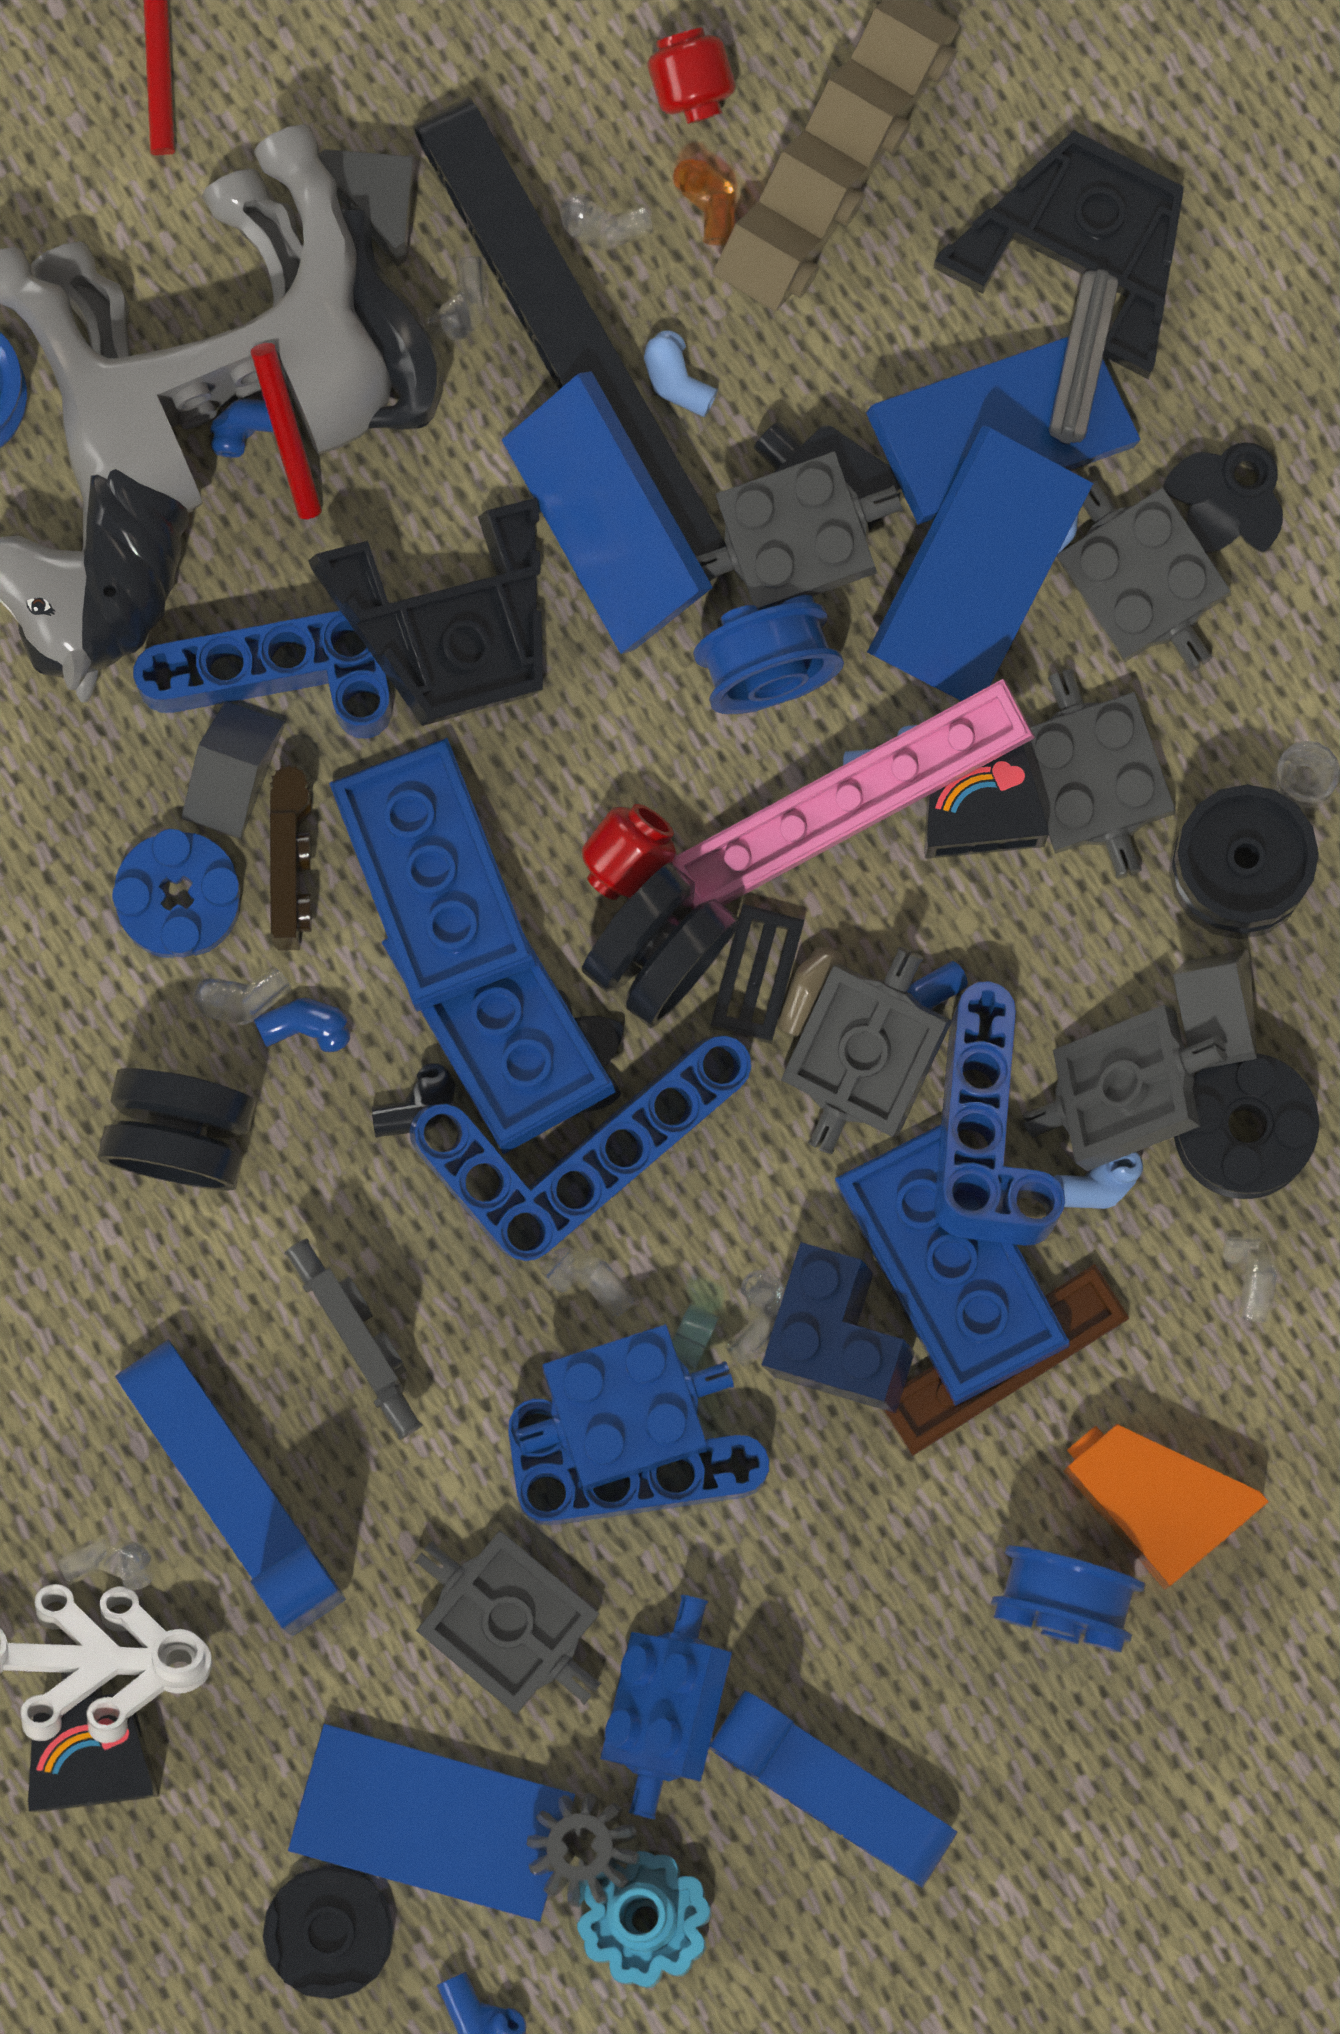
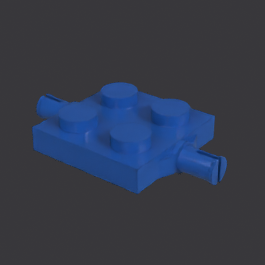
(624, 1407)
(666, 1706)

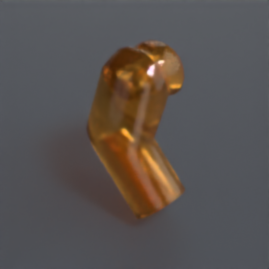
(709, 193)

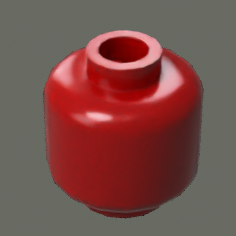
(691, 74)
(627, 850)

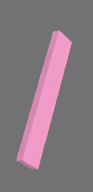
(856, 796)

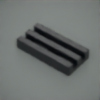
(743, 1025)

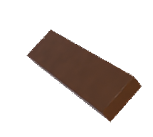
(1085, 1312)

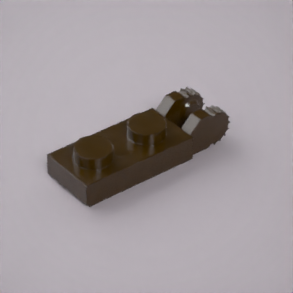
(289, 854)

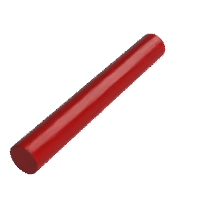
(159, 77)
(286, 430)

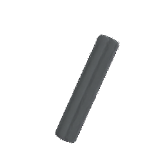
(1083, 356)

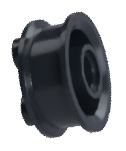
(1288, 1122)

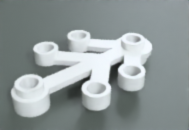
(100, 1659)

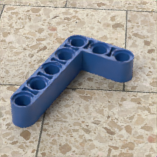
(587, 1157)
(230, 1489)

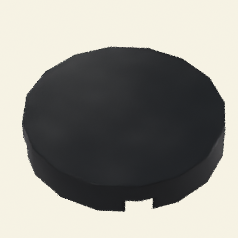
(353, 1930)

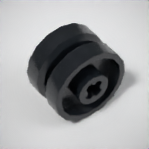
(1270, 835)
(652, 938)
(177, 1130)

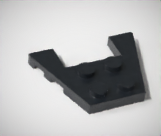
(1090, 215)
(457, 644)

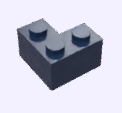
(819, 1338)

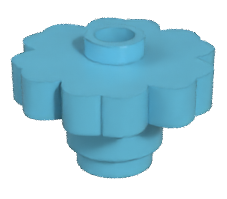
(672, 1943)

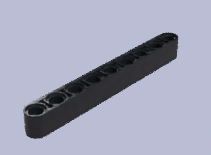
(549, 297)

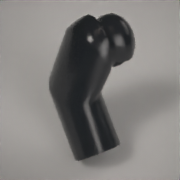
(432, 1088)

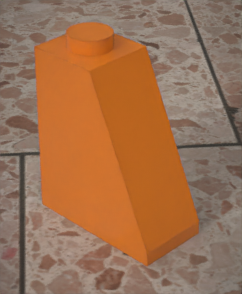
(1158, 1499)

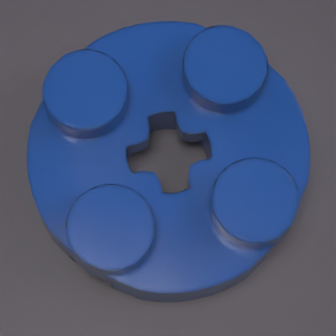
(178, 930)

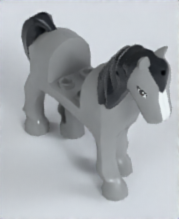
(340, 346)

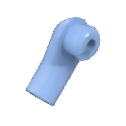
(670, 377)
(1102, 1185)

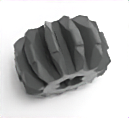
(560, 1854)

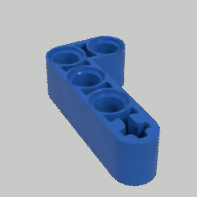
(261, 676)
(986, 1113)
(644, 1491)
(832, 1789)

